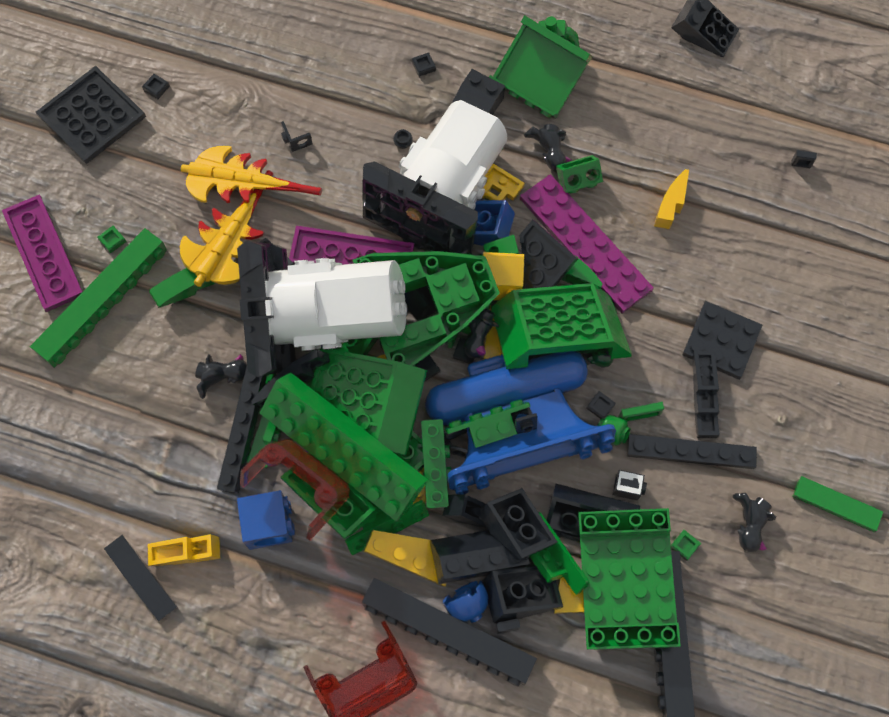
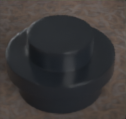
(403, 139)

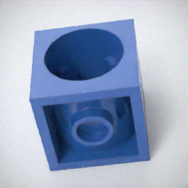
(265, 520)

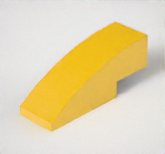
(672, 201)
(184, 550)

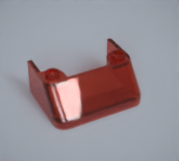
(330, 489)
(370, 687)

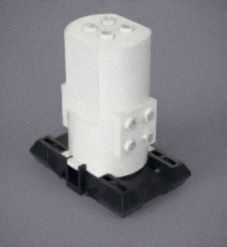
(437, 182)
(313, 304)

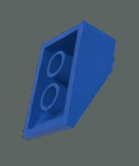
(494, 220)

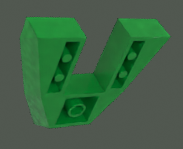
(458, 287)

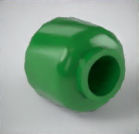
(621, 427)

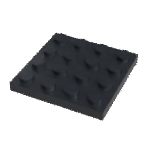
(90, 114)

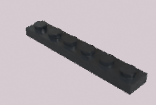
(241, 434)
(692, 451)

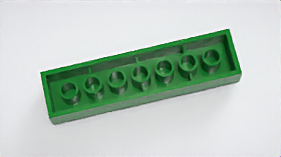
(343, 446)

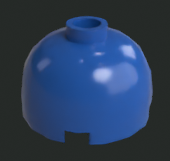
(468, 602)

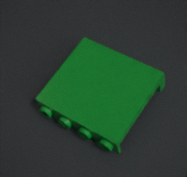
(541, 67)

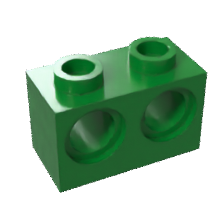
(579, 169)

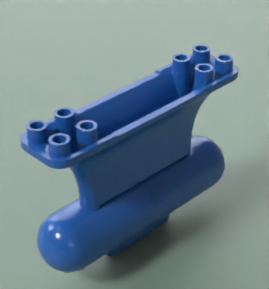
(542, 385)

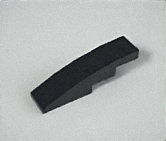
(301, 368)
(705, 394)
(140, 577)

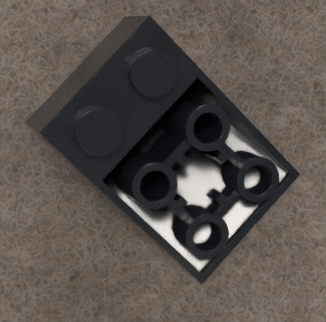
(705, 26)

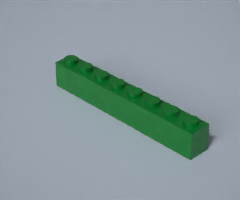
(99, 298)

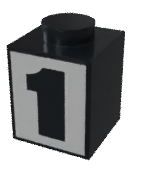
(629, 485)

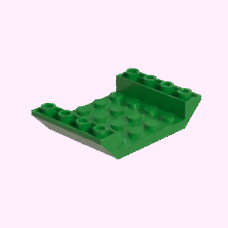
(557, 321)
(373, 393)
(629, 579)

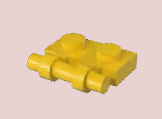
(502, 182)

